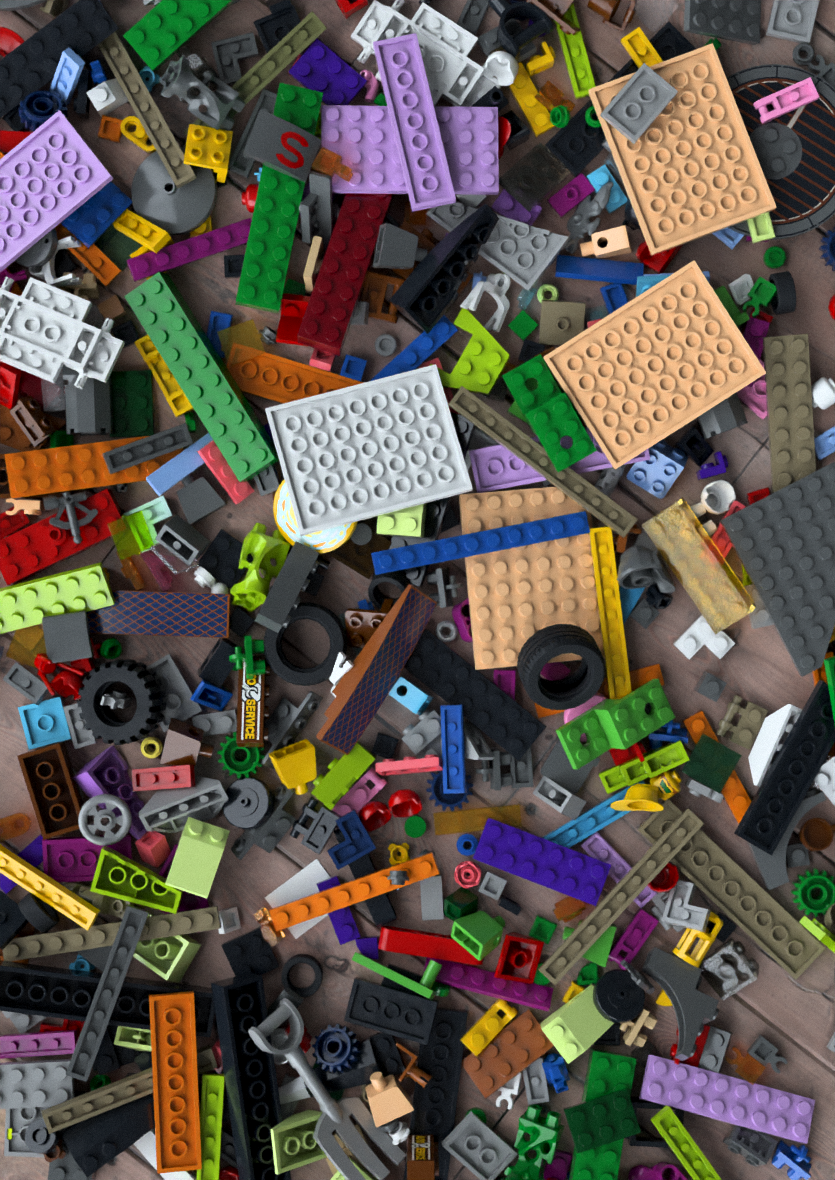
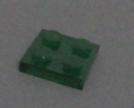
(711, 763)

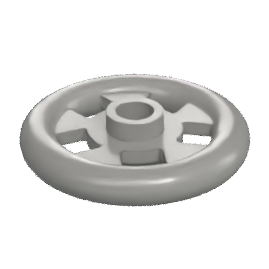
(111, 802)

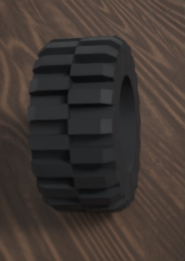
(147, 694)

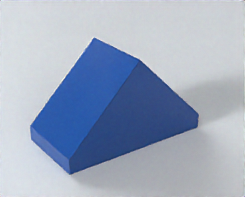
(211, 696)

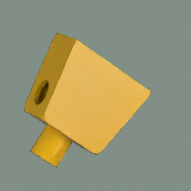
(295, 765)

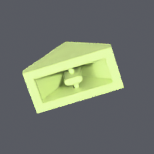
(133, 1038)

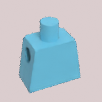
(415, 698)

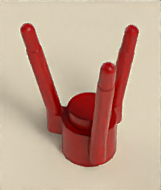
(46, 666)

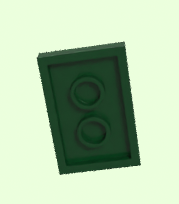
(132, 404)
(601, 1120)

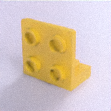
(208, 149)

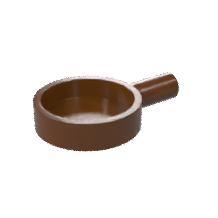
(816, 834)

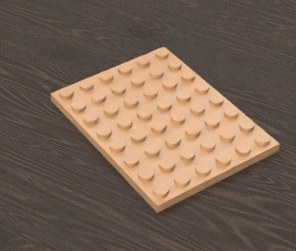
(694, 161)
(654, 365)
(528, 585)

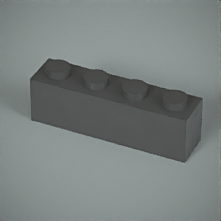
(287, 587)

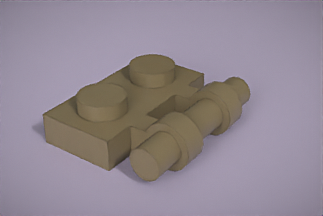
(747, 724)

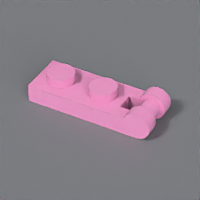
(787, 100)
(360, 793)

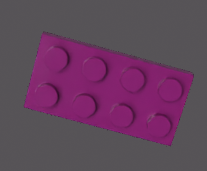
(76, 857)

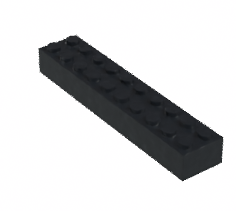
(70, 993)
(248, 1075)

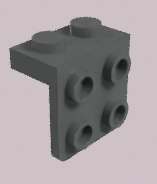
(559, 769)

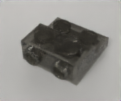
(729, 969)

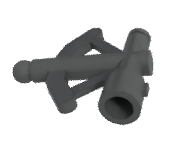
(69, 502)

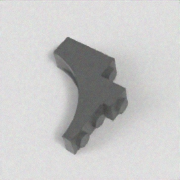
(774, 867)
(691, 1006)

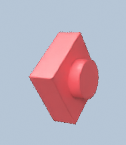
(322, 360)

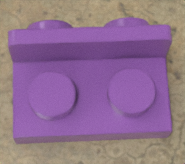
(509, 207)

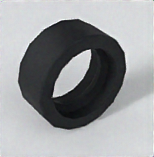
(785, 298)
(396, 578)
(38, 913)
(310, 960)

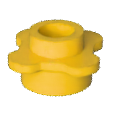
(394, 849)

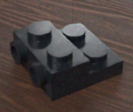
(111, 1056)

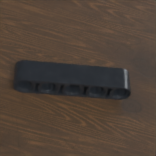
(379, 906)

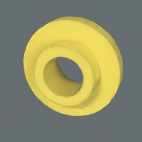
(151, 754)

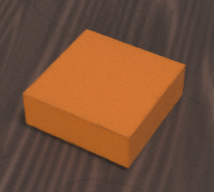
(110, 129)

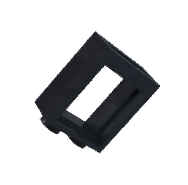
(648, 1141)

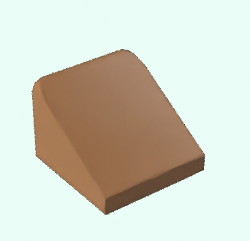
(112, 308)

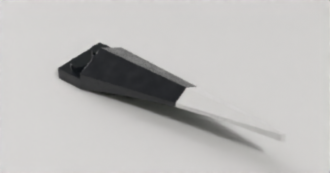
(376, 1054)

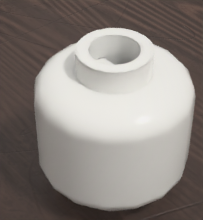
(823, 393)

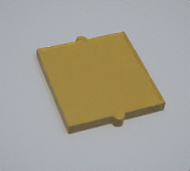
(241, 342)
(26, 645)

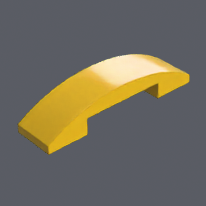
(171, 389)

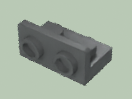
(751, 1144)

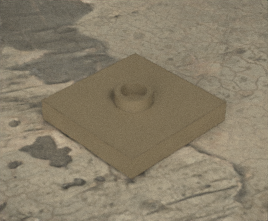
(560, 321)

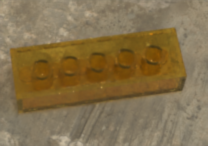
(699, 565)

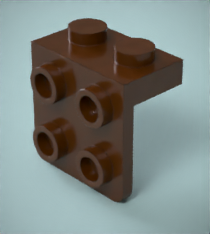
(363, 623)

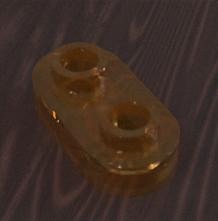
(10, 826)

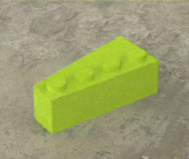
(132, 882)

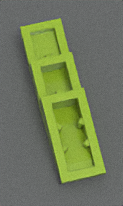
(634, 771)

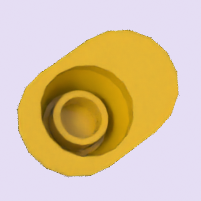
(638, 798)

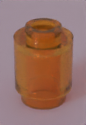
(568, 909)

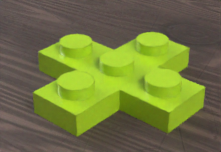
(820, 932)

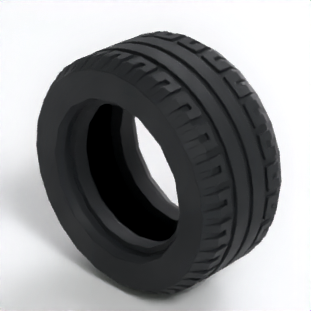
(299, 675)
(573, 689)

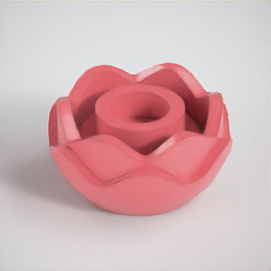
(467, 881)

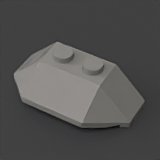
(170, 808)

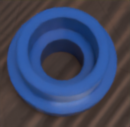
(463, 838)

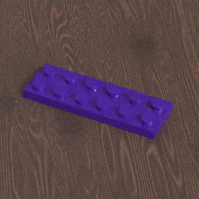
(542, 861)

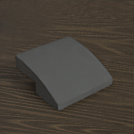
(67, 636)

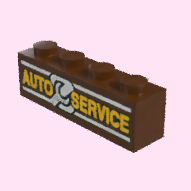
(252, 708)
(422, 1157)

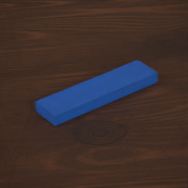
(598, 269)
(453, 749)

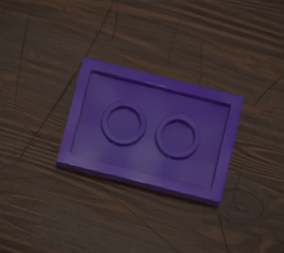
(327, 73)

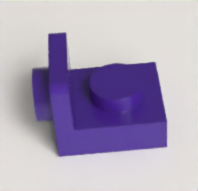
(709, 470)

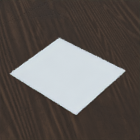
(297, 887)

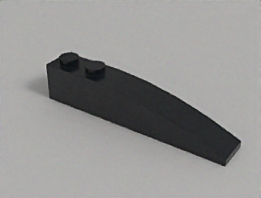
(436, 279)
(109, 1133)

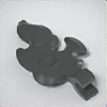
(580, 222)

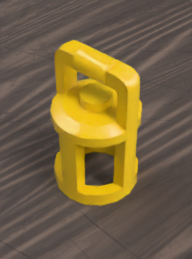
(703, 944)

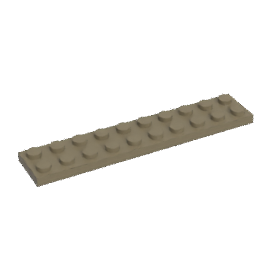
(738, 895)

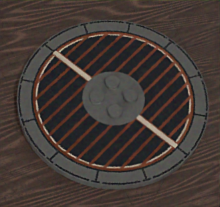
(791, 149)

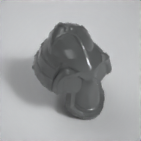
(642, 568)

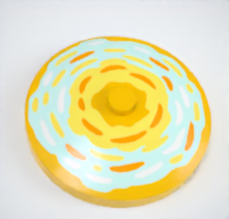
(320, 541)

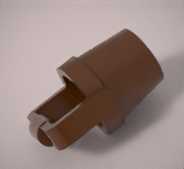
(607, 10)

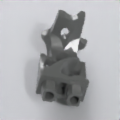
(180, 80)

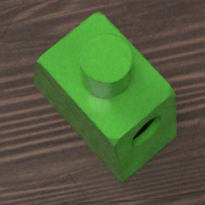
(478, 933)
(600, 949)

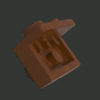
(32, 420)

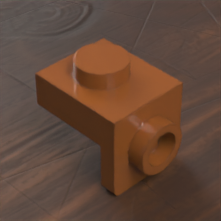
(620, 542)

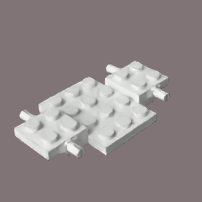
(442, 48)
(48, 330)

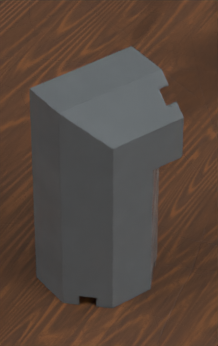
(90, 408)
(722, 417)

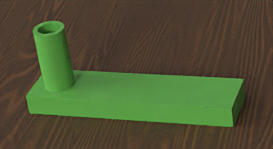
(422, 988)

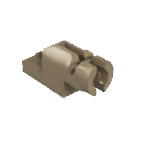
(104, 903)

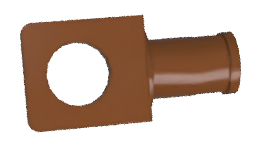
(413, 1071)

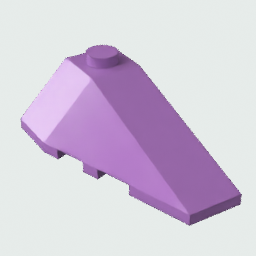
(109, 775)

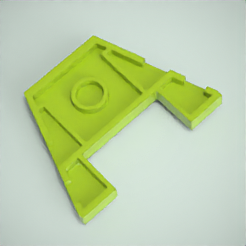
(480, 361)

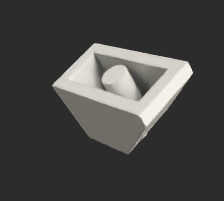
(107, 96)

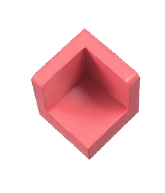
(153, 848)

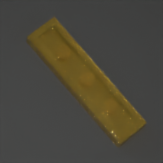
(475, 819)

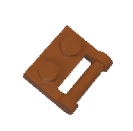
(374, 294)

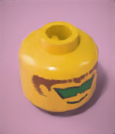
(667, 784)

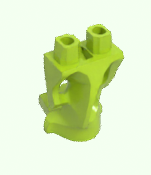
(262, 549)

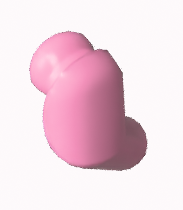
(371, 86)

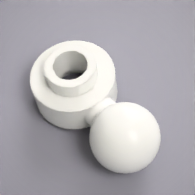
(204, 579)

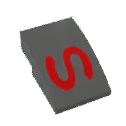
(282, 146)

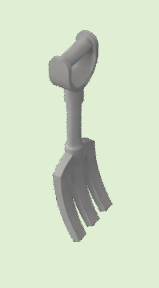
(334, 1113)

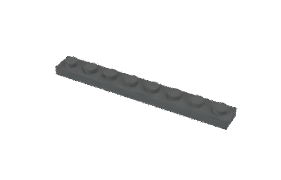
(107, 993)

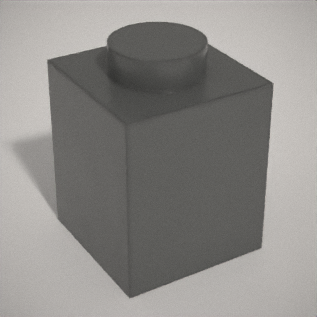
(710, 686)

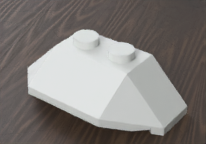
(770, 741)

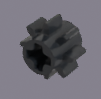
(657, 598)

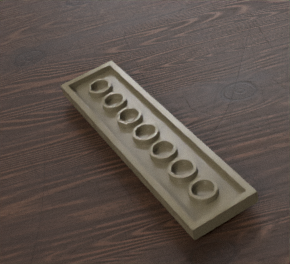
(789, 408)

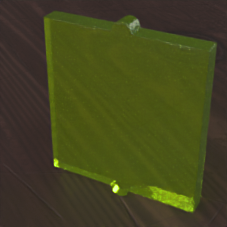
(130, 535)

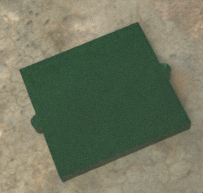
(117, 246)

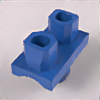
(669, 732)
(556, 1072)
(794, 1158)

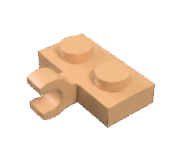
(29, 506)

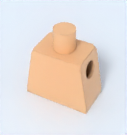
(617, 245)
(387, 1099)

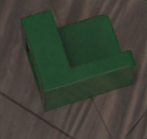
(460, 904)

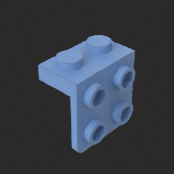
(660, 471)

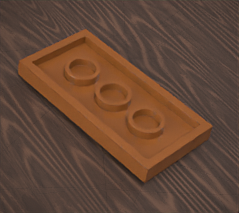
(507, 1054)

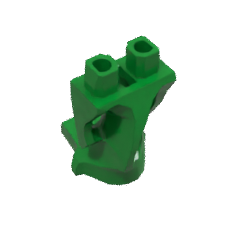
(542, 1133)

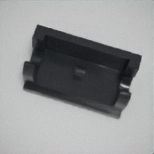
(217, 664)

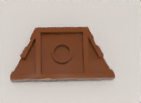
(13, 435)

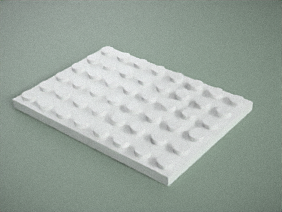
(368, 450)

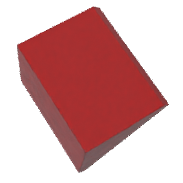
(519, 958)

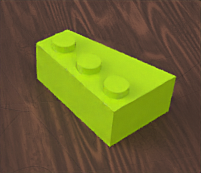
(342, 775)

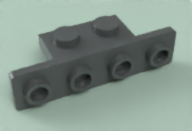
(317, 210)
(288, 721)
(272, 831)

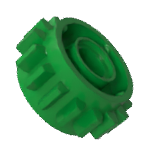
(238, 766)
(803, 892)

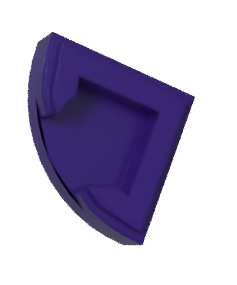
(368, 946)

